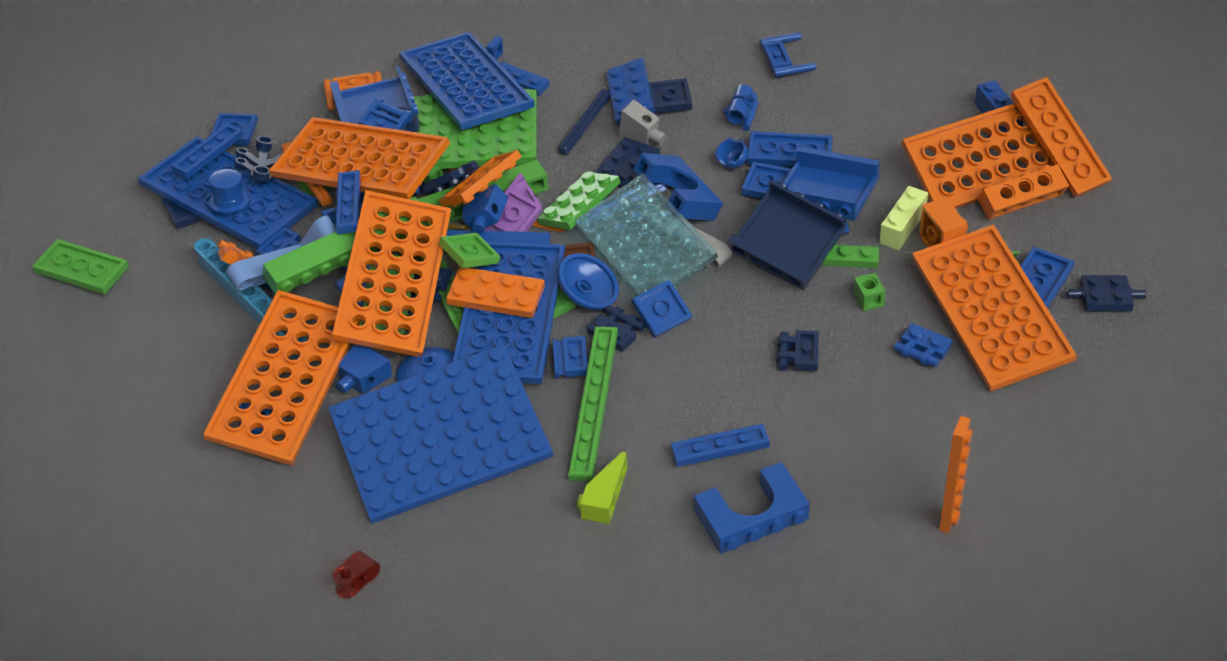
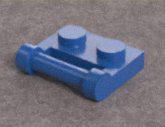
(374, 117)

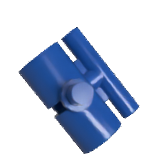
(742, 107)

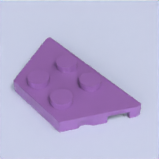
(520, 210)

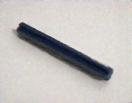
(584, 122)

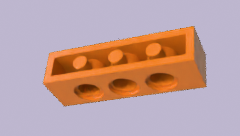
(995, 205)

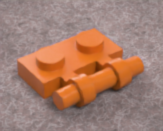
(230, 253)

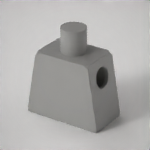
(640, 125)

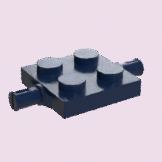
(451, 178)
(1106, 293)

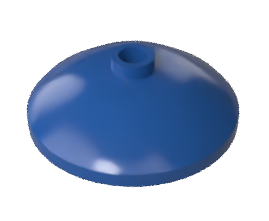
(587, 281)
(431, 359)

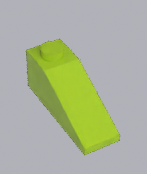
(603, 491)

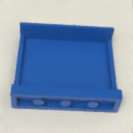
(354, 102)
(834, 180)

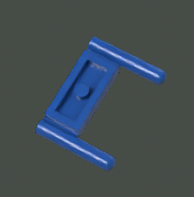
(779, 58)

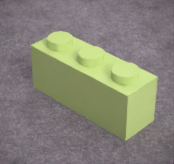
(903, 218)

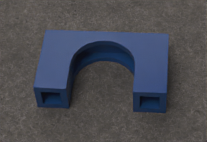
(690, 193)
(731, 530)

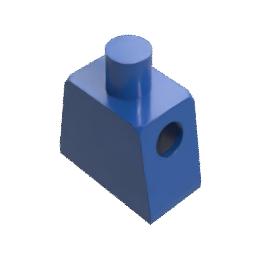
(484, 209)
(362, 370)

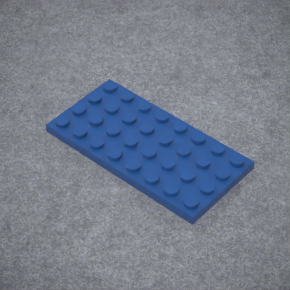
(466, 80)
(269, 207)
(523, 337)

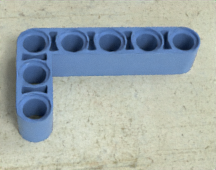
(249, 271)

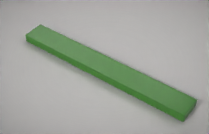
(593, 404)

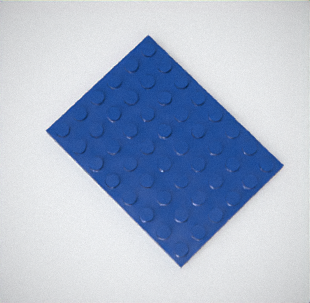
(439, 433)

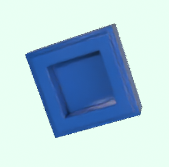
(495, 47)

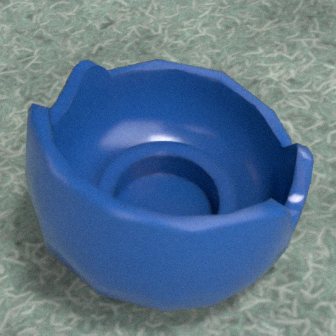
(731, 153)

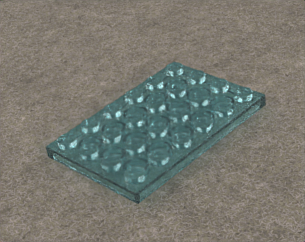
(645, 237)

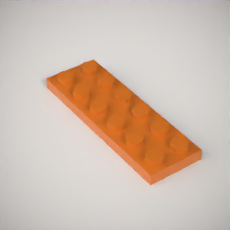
(1061, 136)

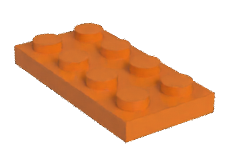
(479, 179)
(496, 292)

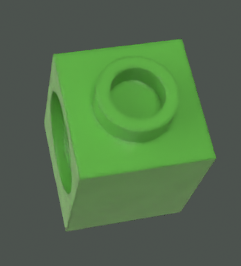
(869, 292)

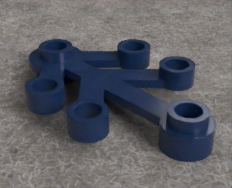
(260, 172)

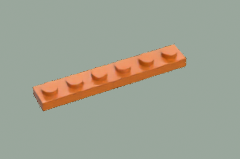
(956, 471)

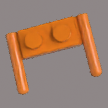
(349, 82)

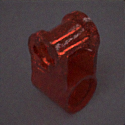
(357, 572)

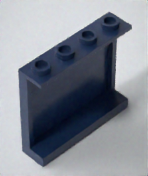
(788, 235)

